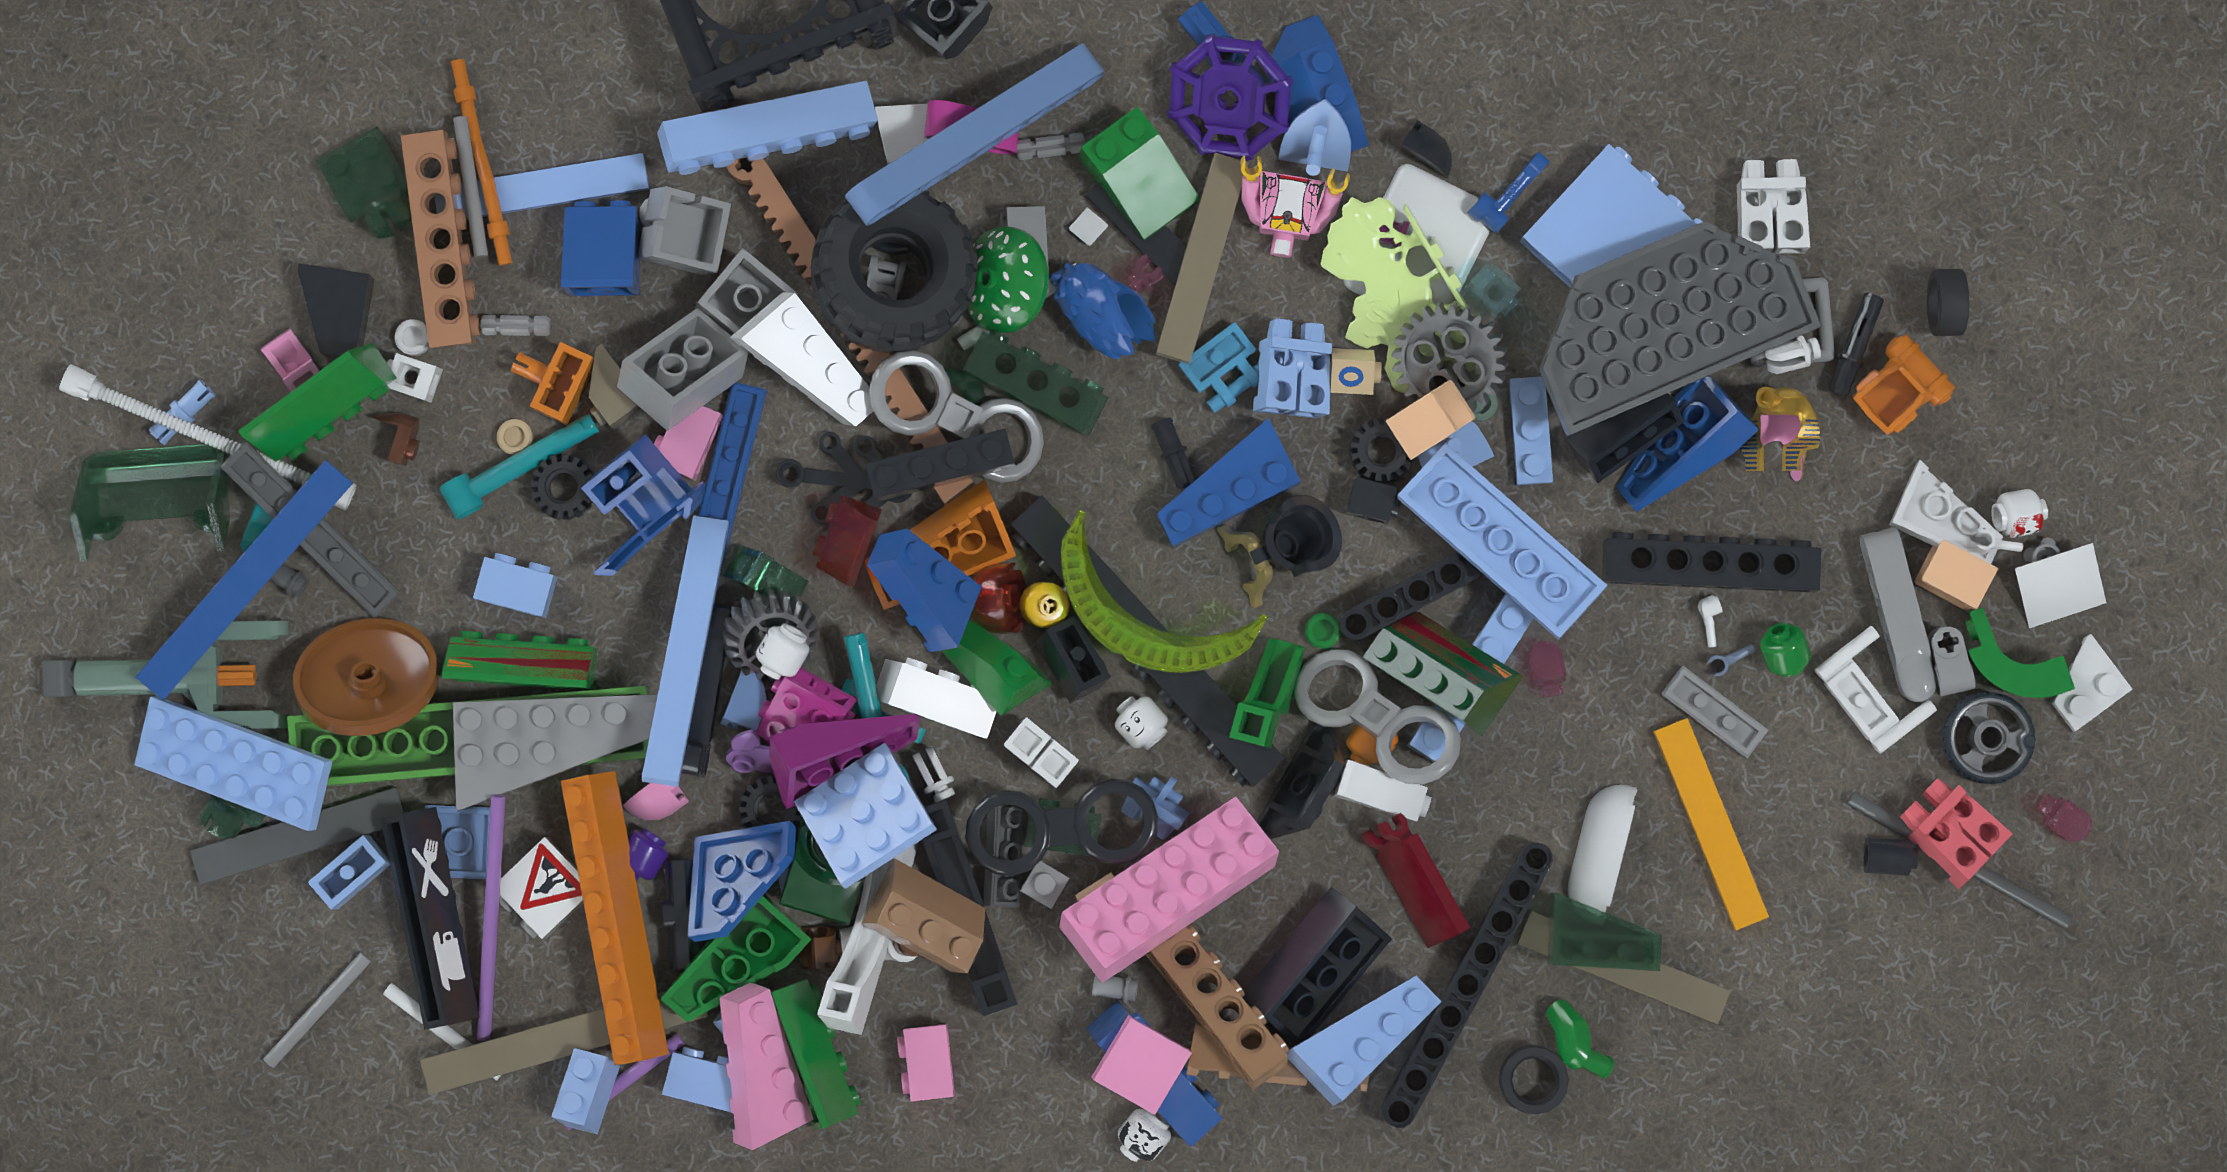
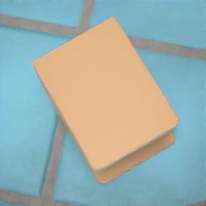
(1430, 419)
(1955, 576)

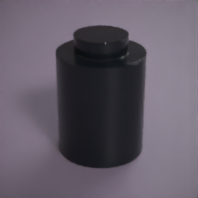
(1889, 856)

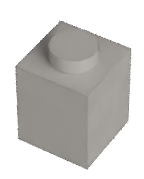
(1045, 884)

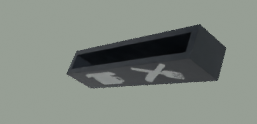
(430, 918)

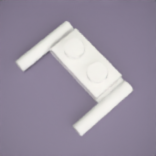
(1861, 698)

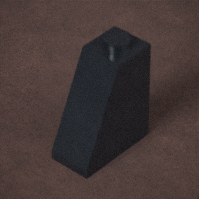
(337, 307)

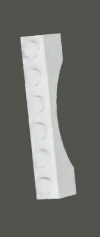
(857, 973)

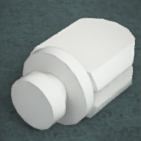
(1792, 355)
(940, 788)

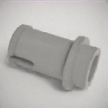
(1116, 988)

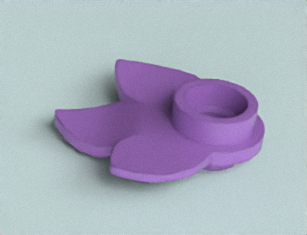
(748, 753)

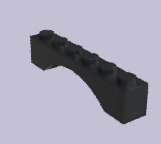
(954, 871)

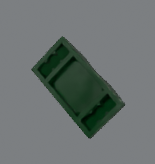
(813, 884)

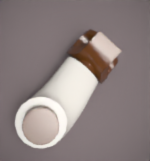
(825, 948)

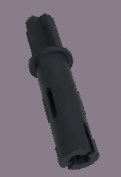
(1855, 346)

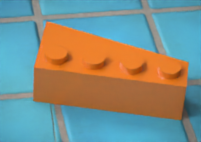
(964, 533)

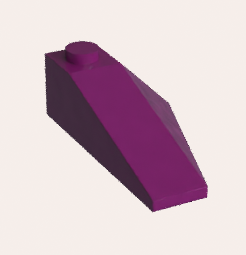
(817, 751)

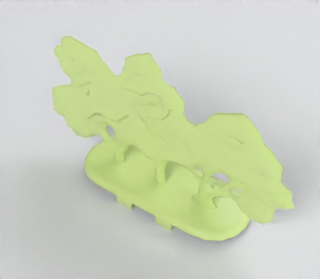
(1390, 288)

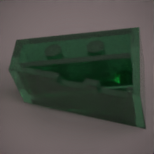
(1597, 939)

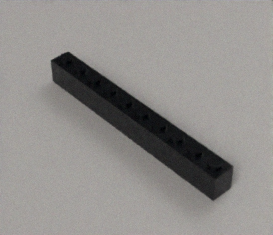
(1194, 693)

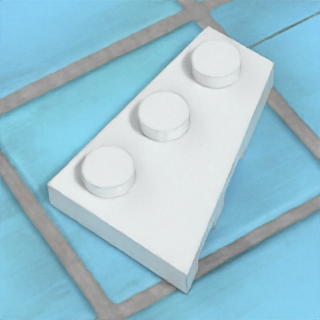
(1935, 514)

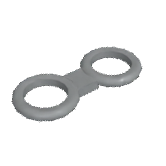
(954, 412)
(1377, 716)

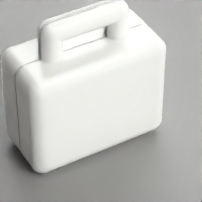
(1440, 213)

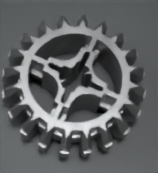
(765, 613)

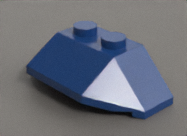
(1317, 74)

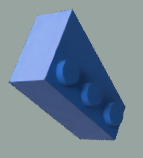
(927, 587)

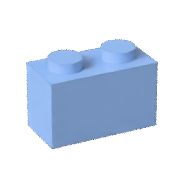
(515, 586)
(350, 872)
(698, 1079)
(585, 1091)

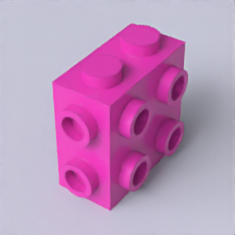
(803, 701)

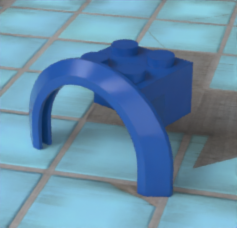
(647, 494)

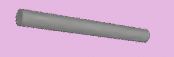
(470, 187)
(317, 1010)

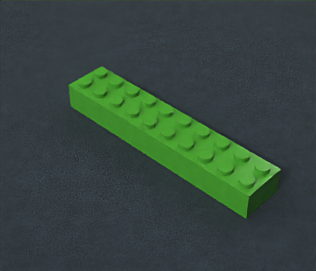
(419, 746)

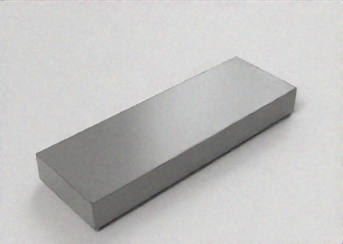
(1714, 712)

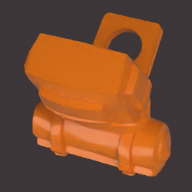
(1902, 386)

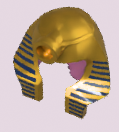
(1785, 417)

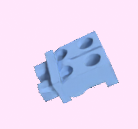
(1294, 371)

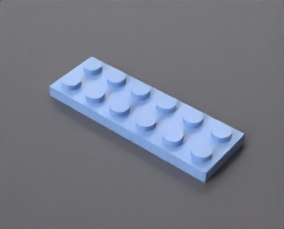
(1502, 541)
(233, 763)

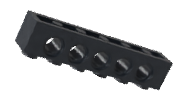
(1802, 577)

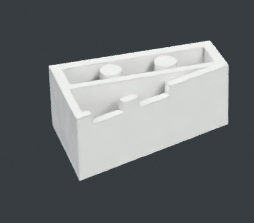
(935, 696)

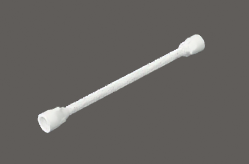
(85, 385)

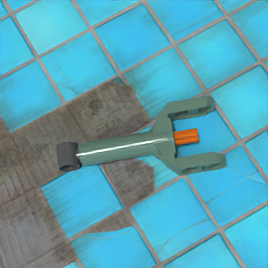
(200, 685)

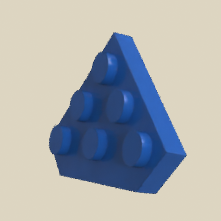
(734, 873)

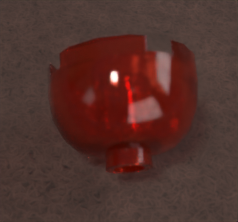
(999, 598)

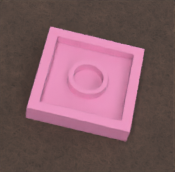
(1141, 1064)

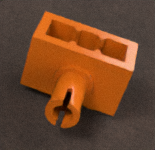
(559, 381)

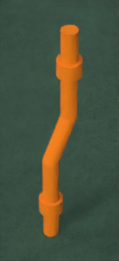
(497, 229)

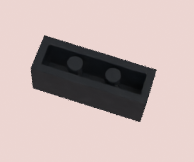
(1621, 438)

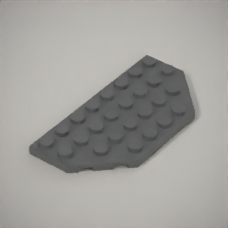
(1668, 321)

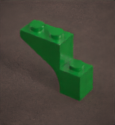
(1269, 693)

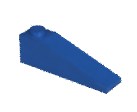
(1710, 433)

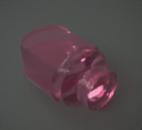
(1547, 668)
(2065, 818)

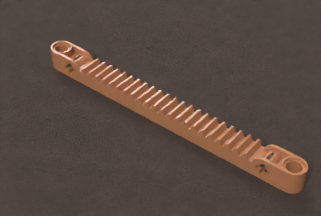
(801, 242)

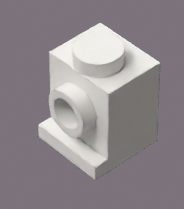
(427, 377)

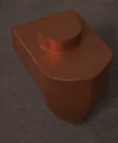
(405, 443)

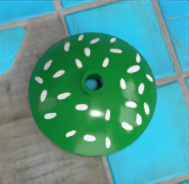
(1016, 281)

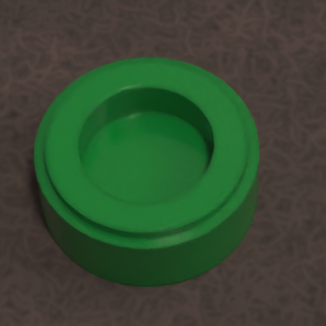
(1322, 631)

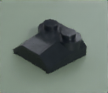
(945, 24)

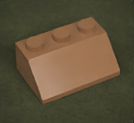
(927, 918)

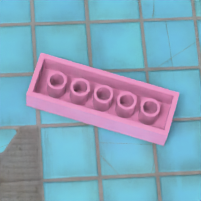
(1168, 889)

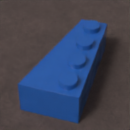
(1184, 1106)

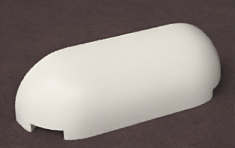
(1602, 846)

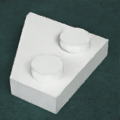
(2096, 685)

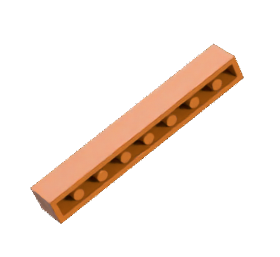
(614, 918)

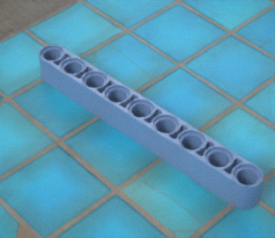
(974, 134)

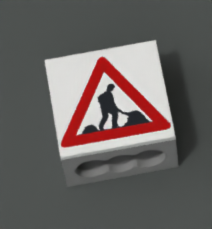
(542, 889)

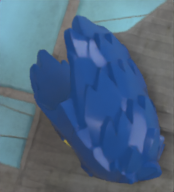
(1102, 309)

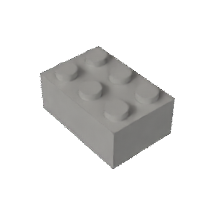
(682, 369)

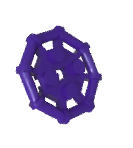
(1245, 85)

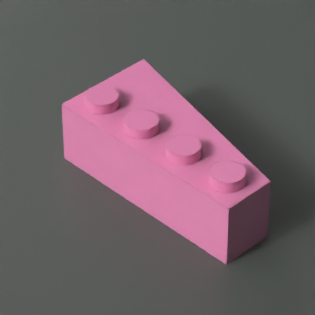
(761, 1069)

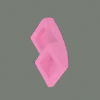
(290, 359)

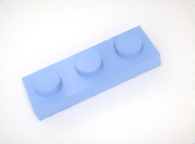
(1530, 431)

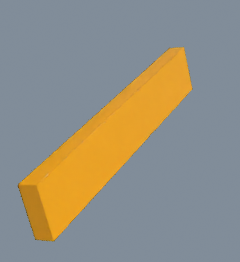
(1711, 824)

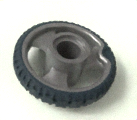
(1975, 709)

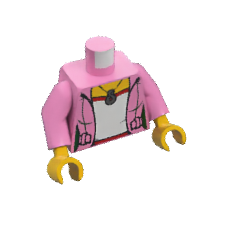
(1289, 204)

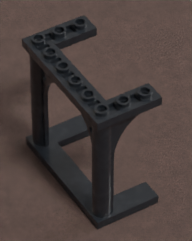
(713, 78)

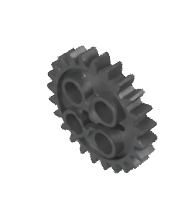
(1479, 348)

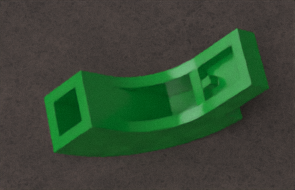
(2025, 680)

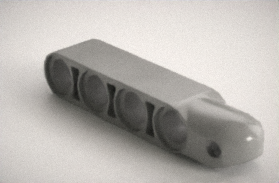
(1899, 613)

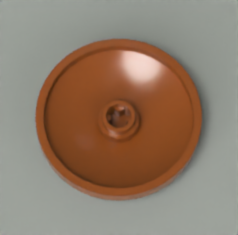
(365, 676)

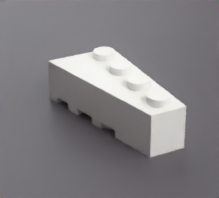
(806, 357)

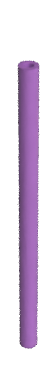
(491, 913)

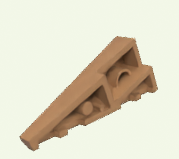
(1208, 1057)

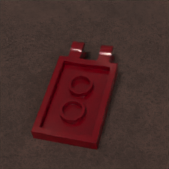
(1417, 881)

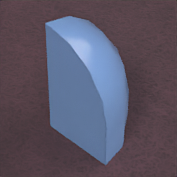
(745, 703)

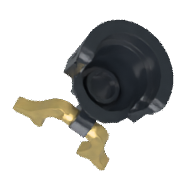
(1299, 538)

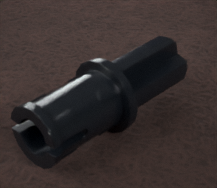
(1173, 453)

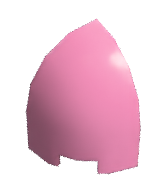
(656, 802)

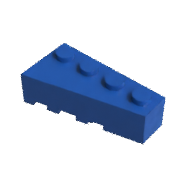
(1235, 484)

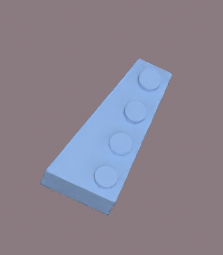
(1354, 1046)

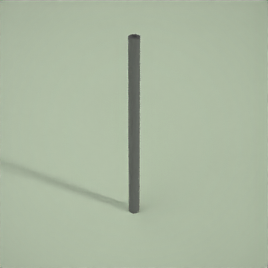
(1983, 874)

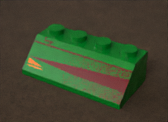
(521, 663)

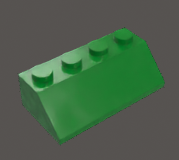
(320, 403)
(815, 1056)

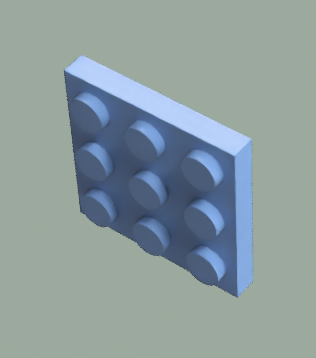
(865, 815)

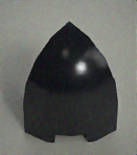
(1428, 148)

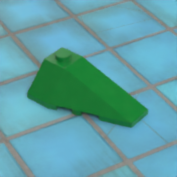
(996, 668)
(754, 949)

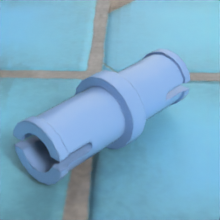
(184, 409)

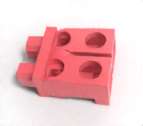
(1957, 833)

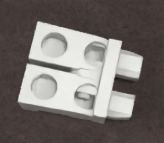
(1773, 206)

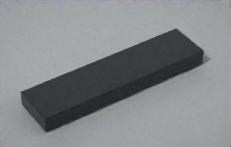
(1162, 247)

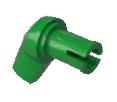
(1574, 1040)

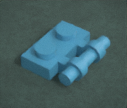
(1218, 358)

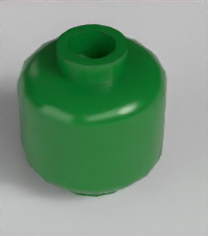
(1785, 649)

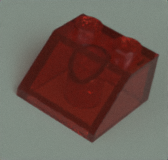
(847, 539)

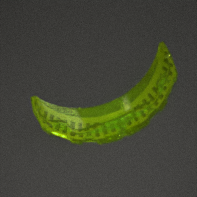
(1128, 635)

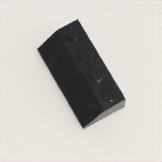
(1316, 966)

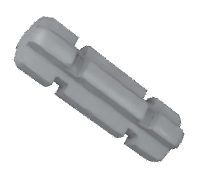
(1050, 146)
(515, 325)

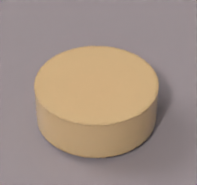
(514, 436)

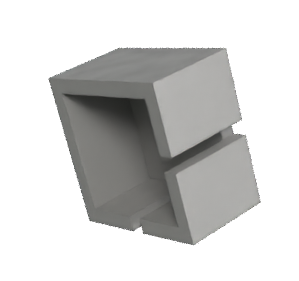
(684, 234)

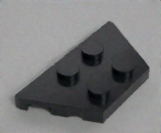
(1304, 784)

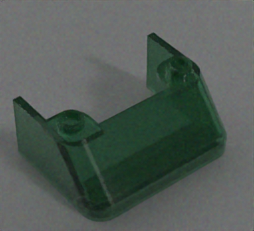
(148, 487)

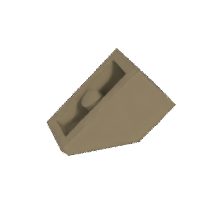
(609, 401)

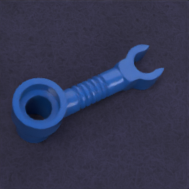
(1492, 211)

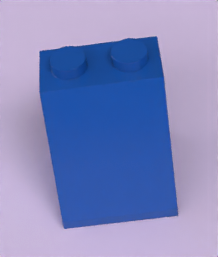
(601, 250)

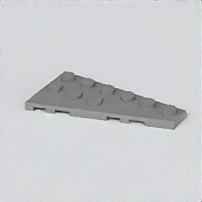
(529, 740)

